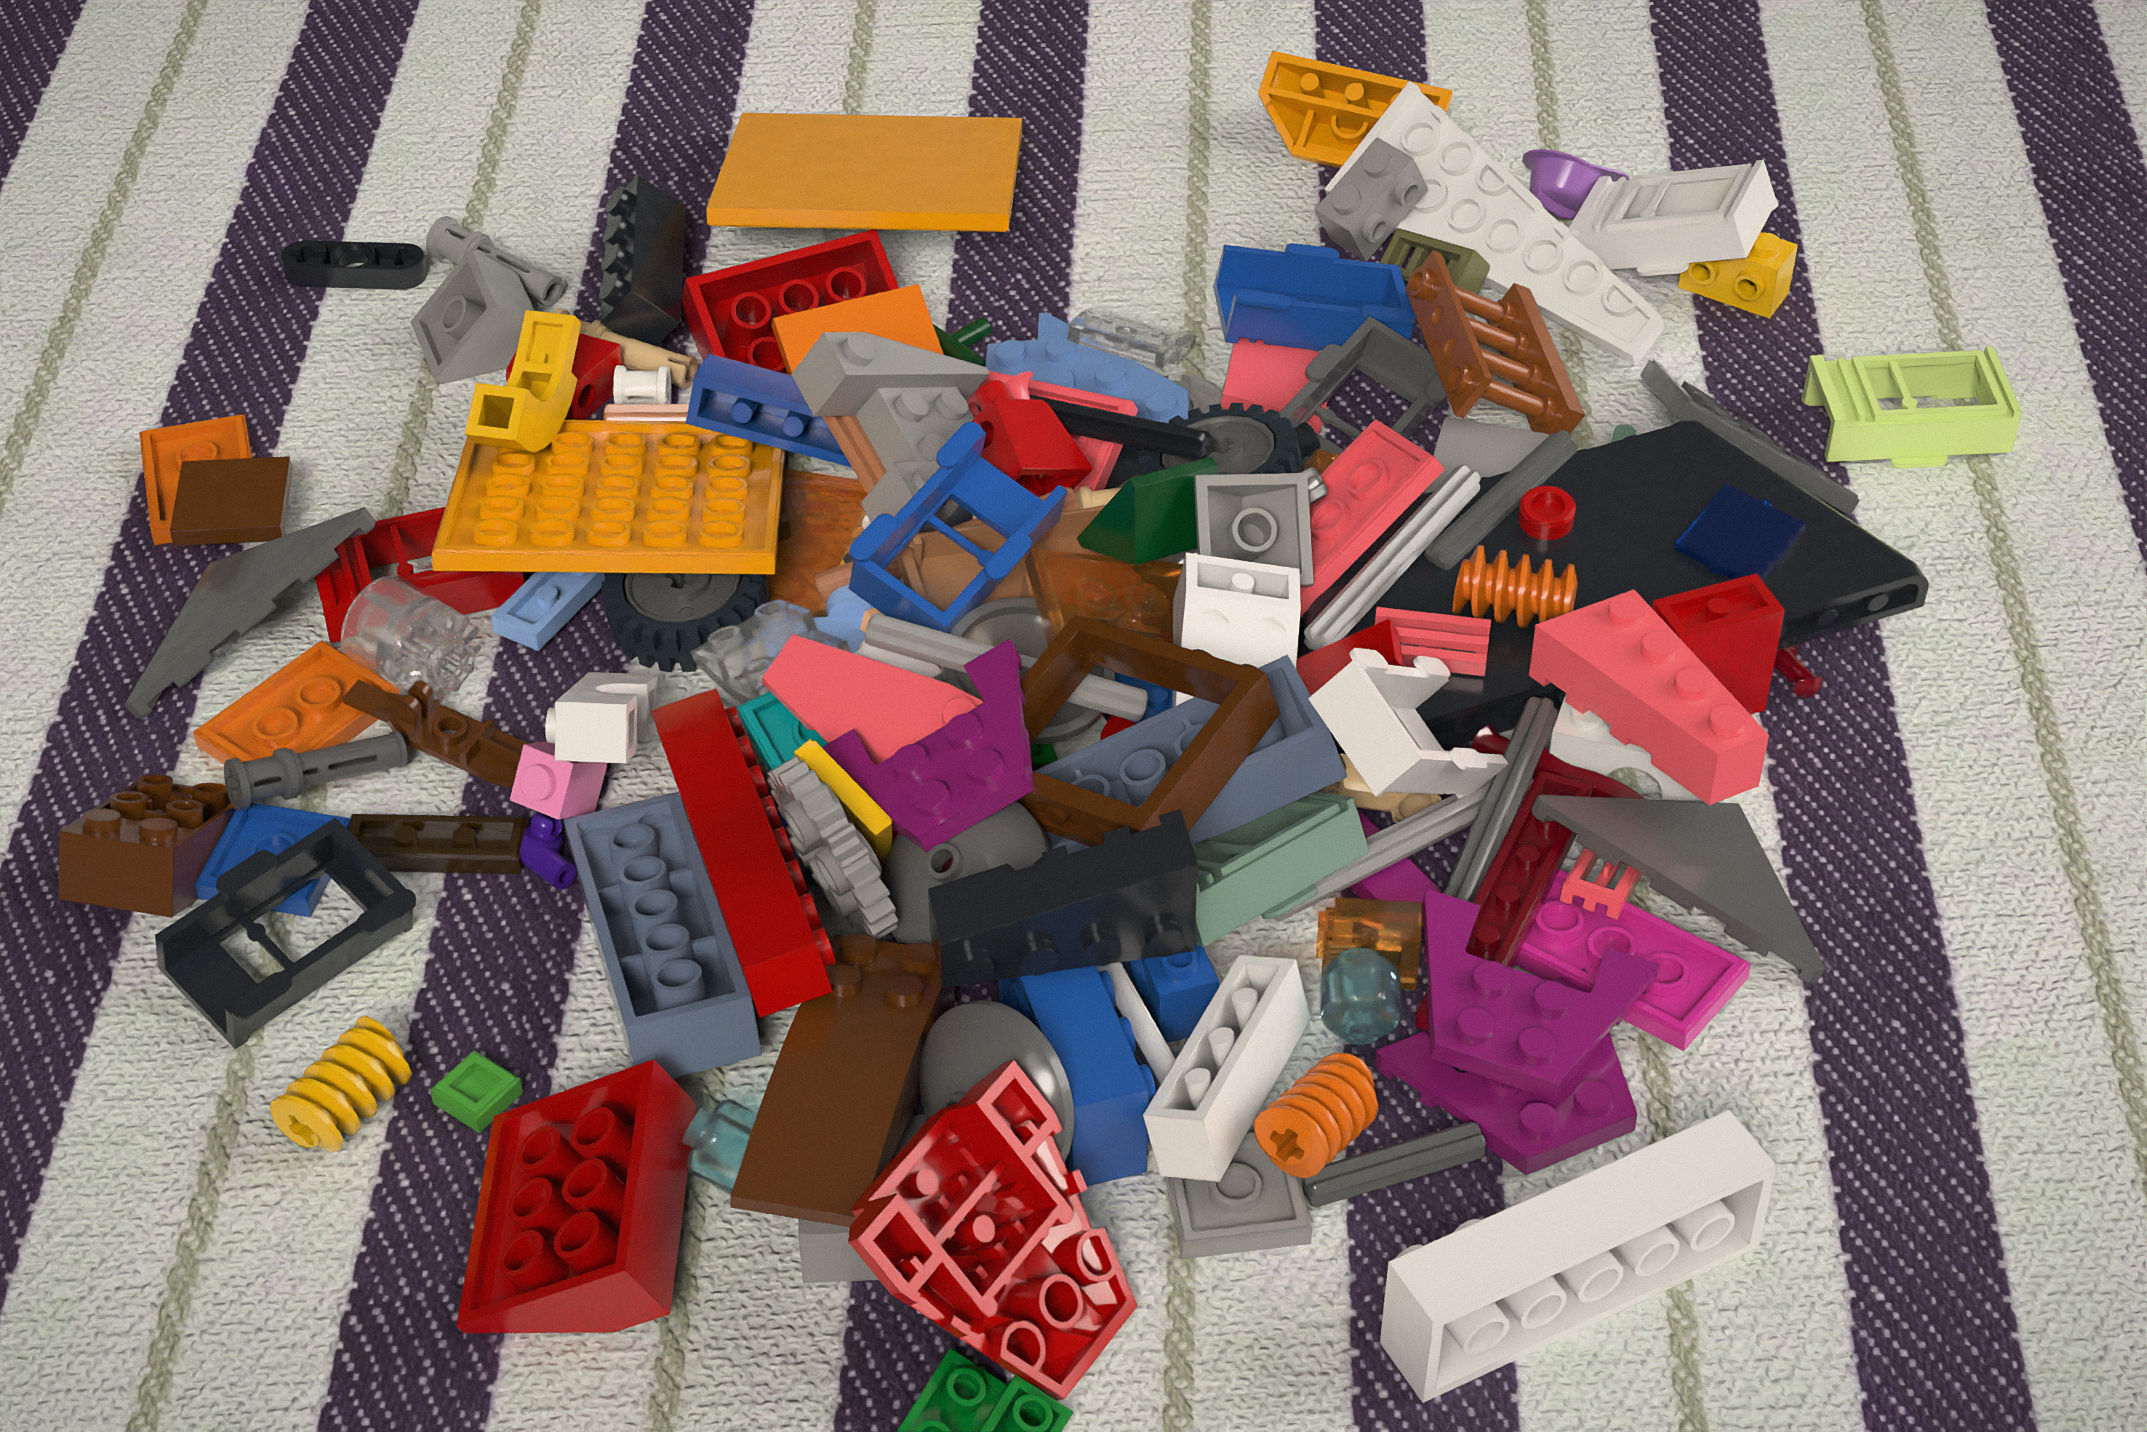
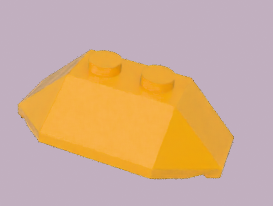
(1329, 107)

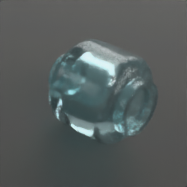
(1360, 994)
(719, 1142)

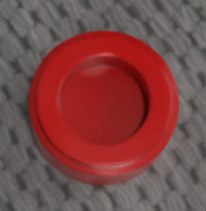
(1546, 512)

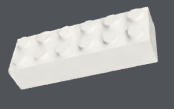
(1575, 1254)

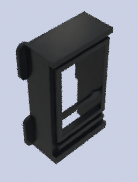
(220, 988)

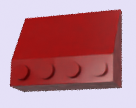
(735, 306)
(581, 1209)

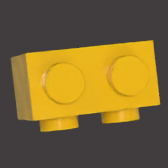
(1748, 283)

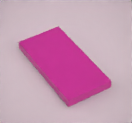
(1692, 973)

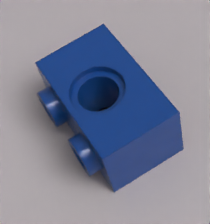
(1174, 990)

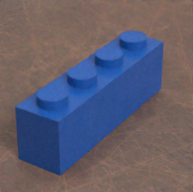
(759, 408)

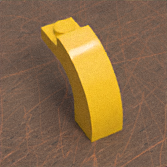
(538, 392)

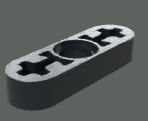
(324, 262)

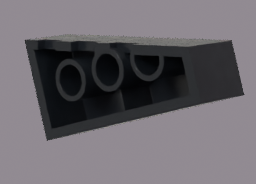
(1070, 909)

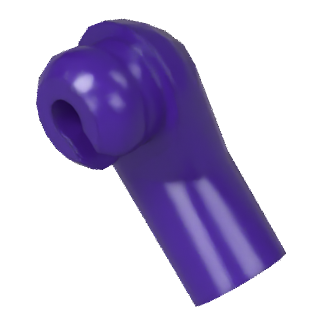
(541, 851)

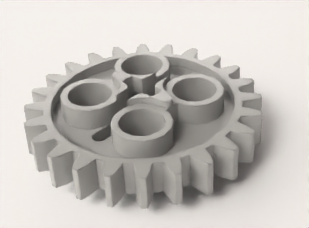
(832, 849)

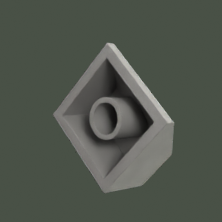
(472, 320)

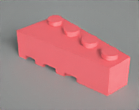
(1652, 693)

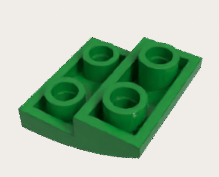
(972, 1400)

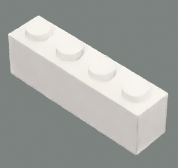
(1227, 1068)

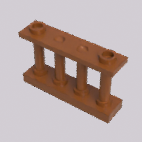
(1513, 328)

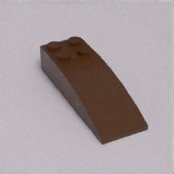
(843, 1083)

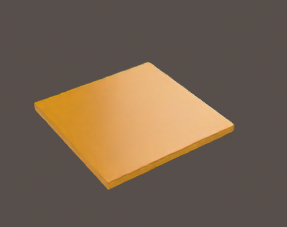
(868, 172)
(616, 503)

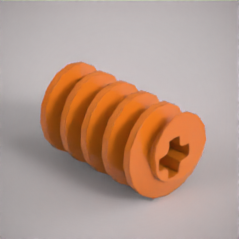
(1514, 588)
(1318, 1115)

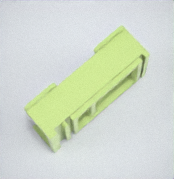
(1912, 434)

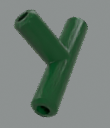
(957, 343)

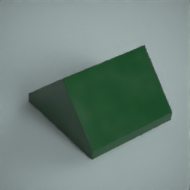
(1149, 516)

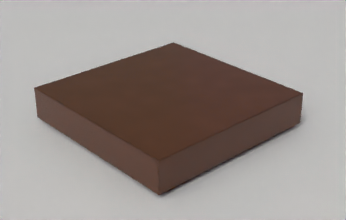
(231, 501)

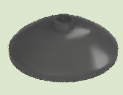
(1021, 623)
(908, 871)
(977, 1040)

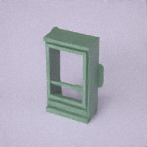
(1273, 862)

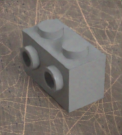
(1371, 199)

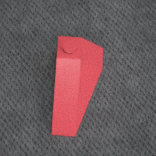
(846, 691)

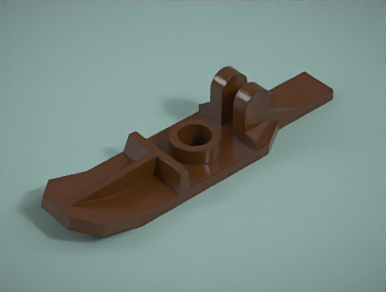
(421, 721)

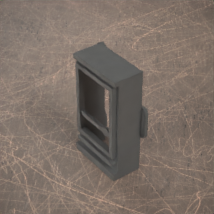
(1383, 357)

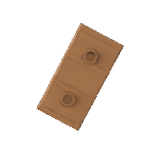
(942, 569)

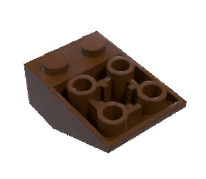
(143, 846)

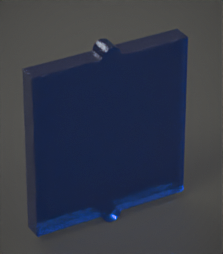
(1740, 535)

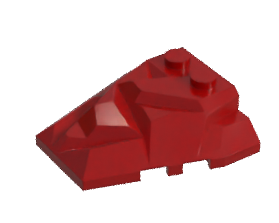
(992, 1236)

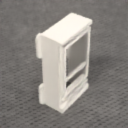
(1675, 217)
(1377, 726)

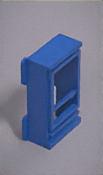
(1306, 296)
(983, 493)

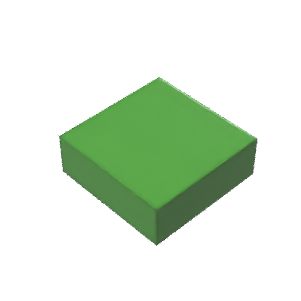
(476, 1091)

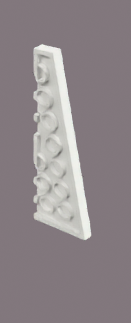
(1490, 211)

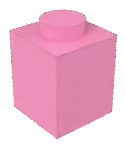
(554, 786)

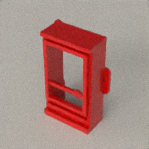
(397, 542)

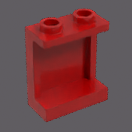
(1732, 632)

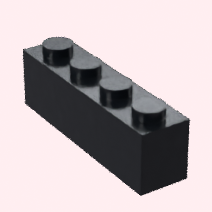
(642, 262)

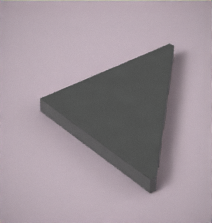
(1693, 404)
(236, 597)
(1694, 858)

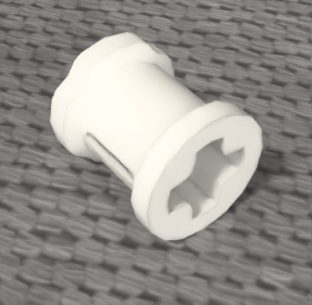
(642, 386)

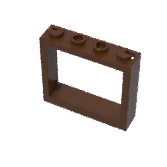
(1202, 769)

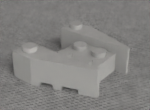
(904, 401)

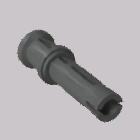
(289, 772)

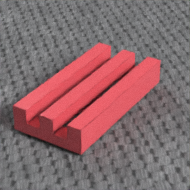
(1440, 631)
(1599, 890)

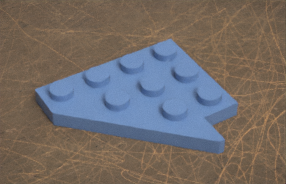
(1088, 369)

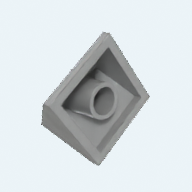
(1256, 519)

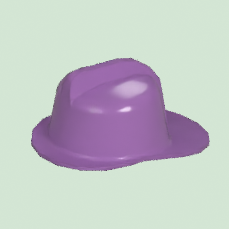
(1563, 180)

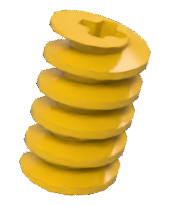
(342, 1087)

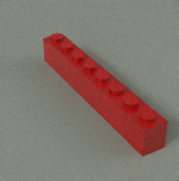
(746, 853)

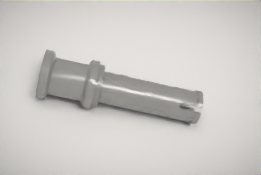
(455, 245)

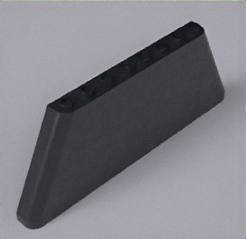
(1628, 515)

